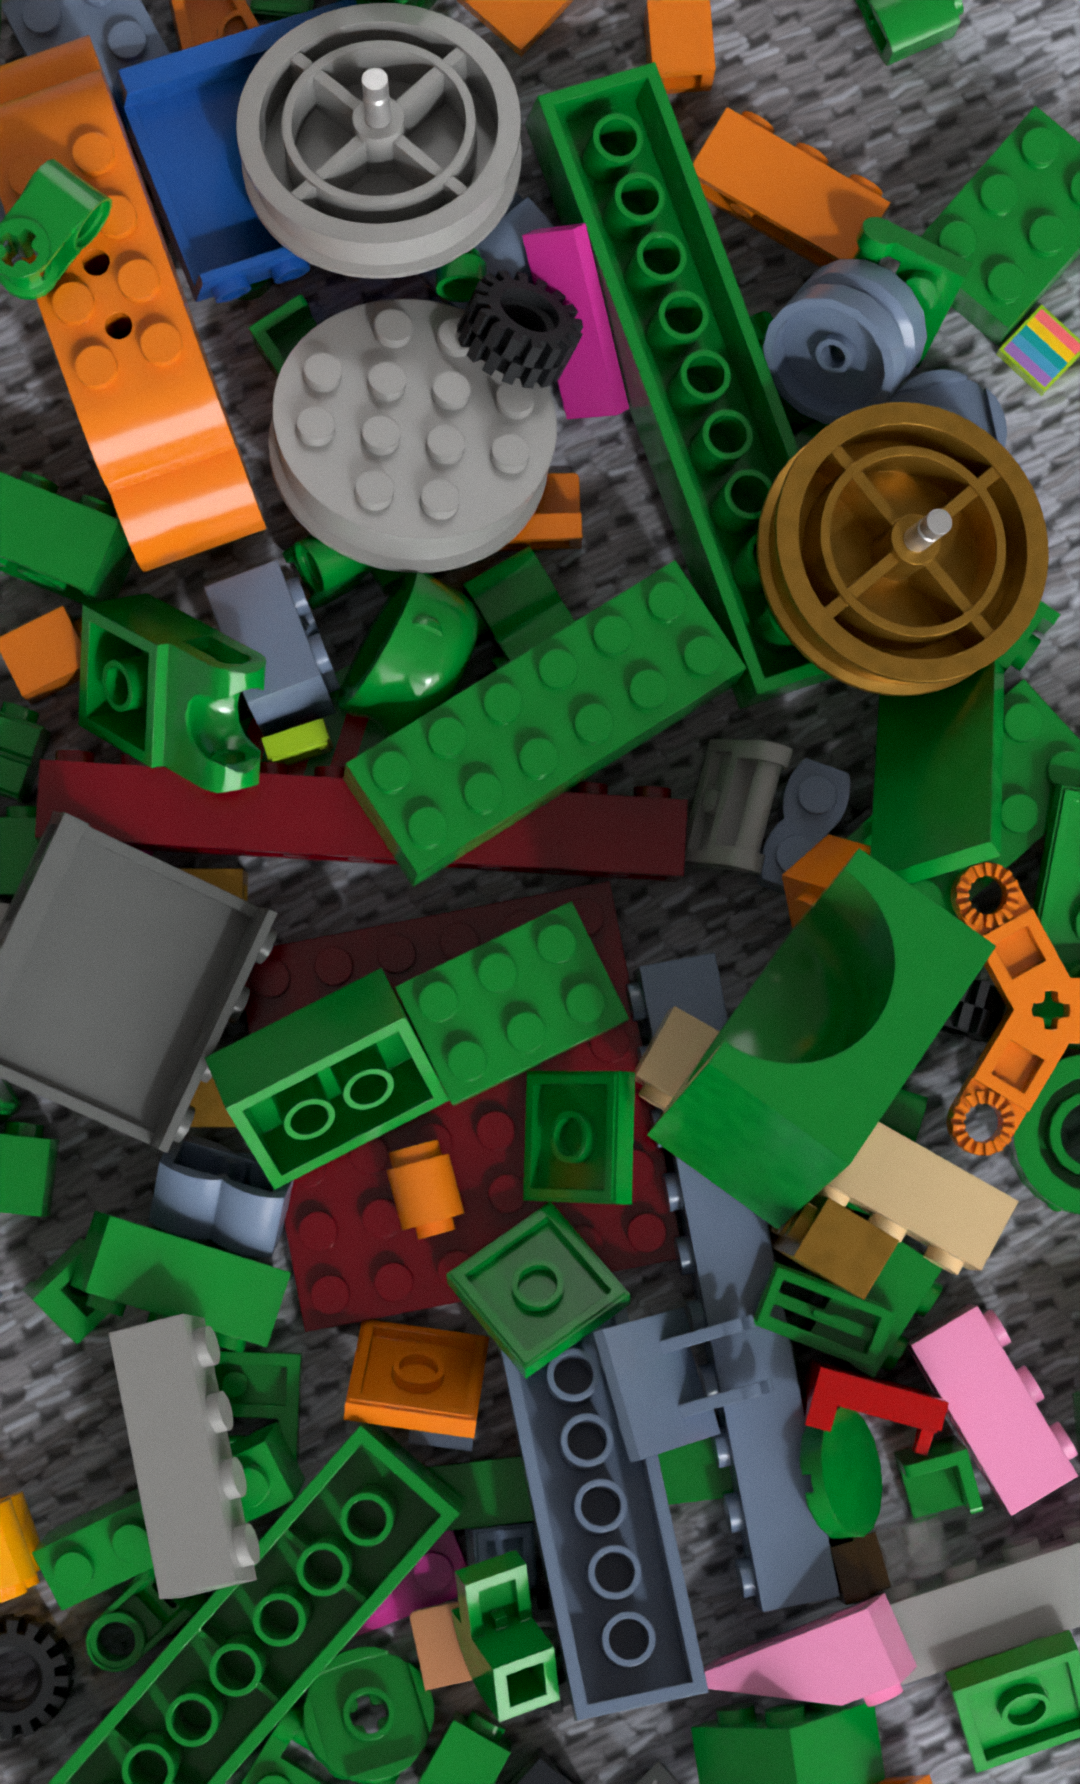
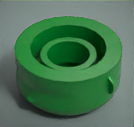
(410, 653)
(1037, 1143)

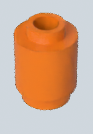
(424, 1189)

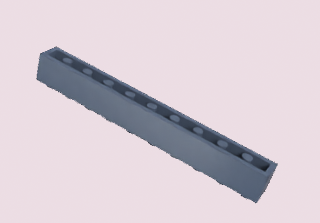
(729, 1266)

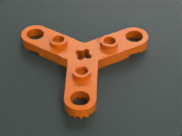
(1020, 1050)

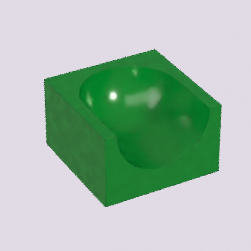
(822, 1041)

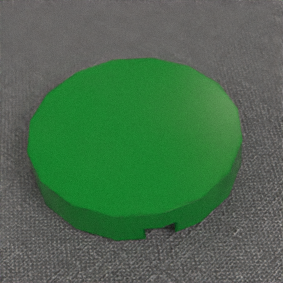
(843, 1476)

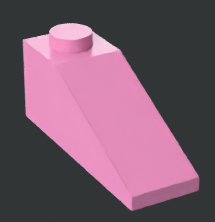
(825, 1660)

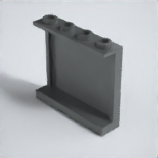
(120, 980)

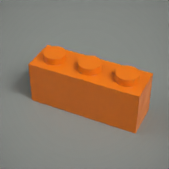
(785, 189)

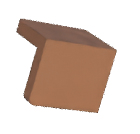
(438, 1646)

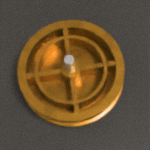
(902, 549)

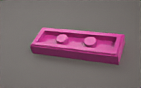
(592, 377)

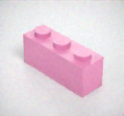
(994, 1407)

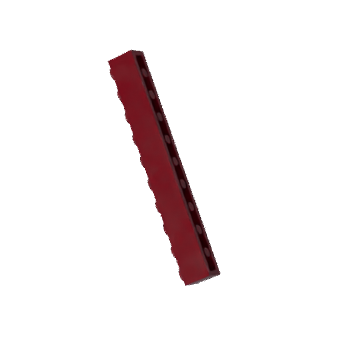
(322, 821)

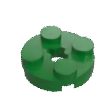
(347, 1748)

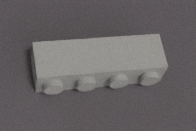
(184, 1456)
(990, 1605)

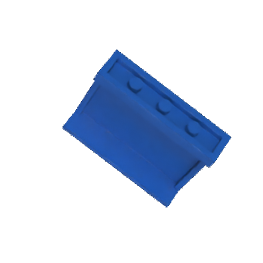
(186, 140)

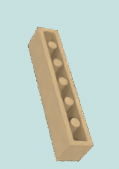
(889, 1178)

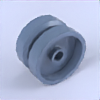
(845, 340)

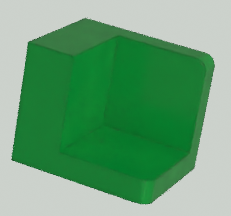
(281, 331)
(939, 1479)

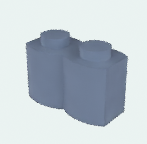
(806, 814)
(219, 1197)

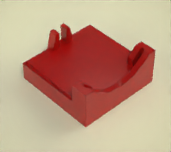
(832, 1386)

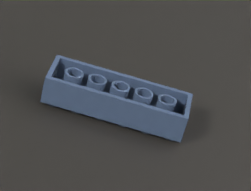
(602, 1540)

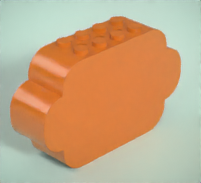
(126, 322)

